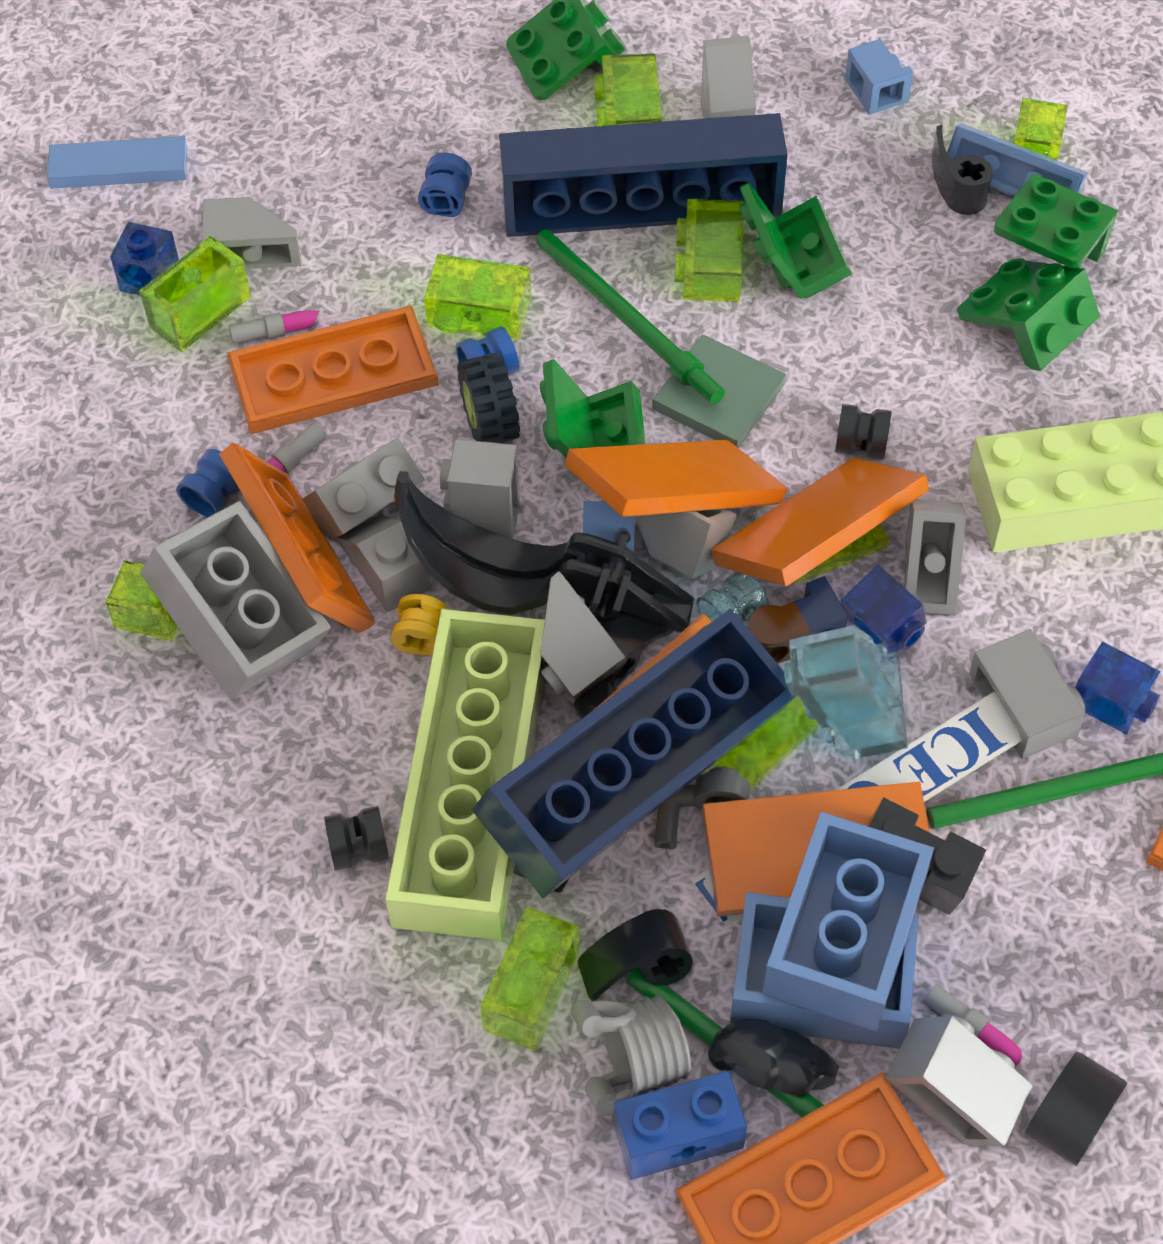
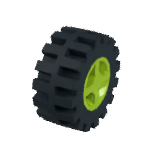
(488, 399)

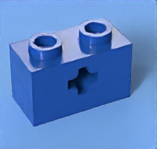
(679, 1125)

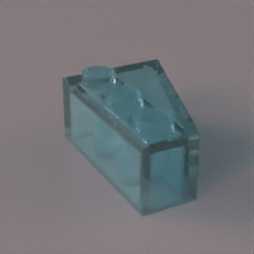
(849, 690)

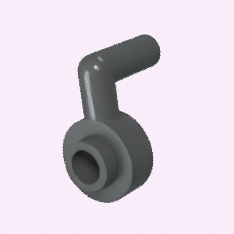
(715, 786)

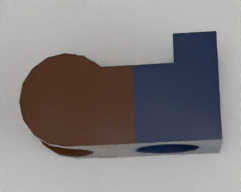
(810, 615)

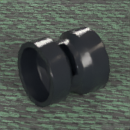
(863, 431)
(343, 840)

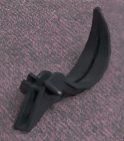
(516, 575)

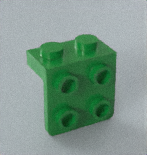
(561, 44)
(1057, 222)
(796, 243)
(1040, 303)
(592, 421)

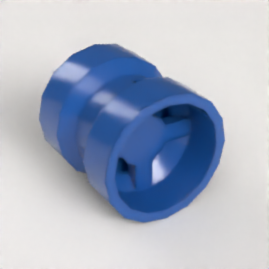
(445, 192)
(495, 341)
(208, 486)

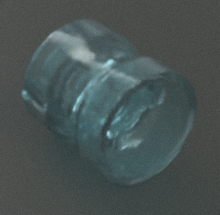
(739, 592)

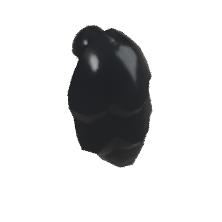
(772, 1057)

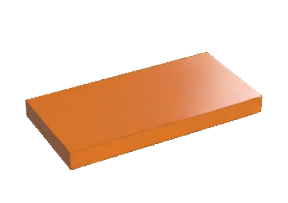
(332, 369)
(674, 477)
(819, 521)
(297, 539)
(764, 840)
(817, 1175)

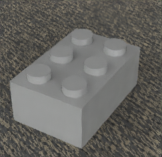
(233, 599)

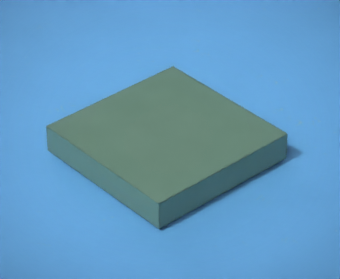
(748, 393)

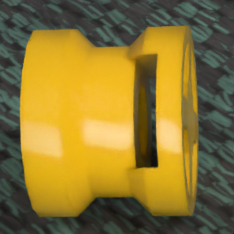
(417, 625)

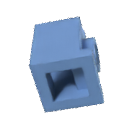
(877, 77)

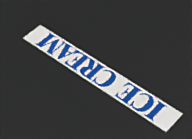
(933, 759)

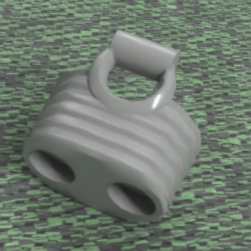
(642, 1043)

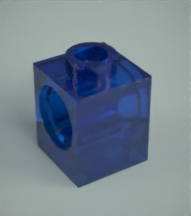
(142, 256)
(885, 611)
(1118, 688)

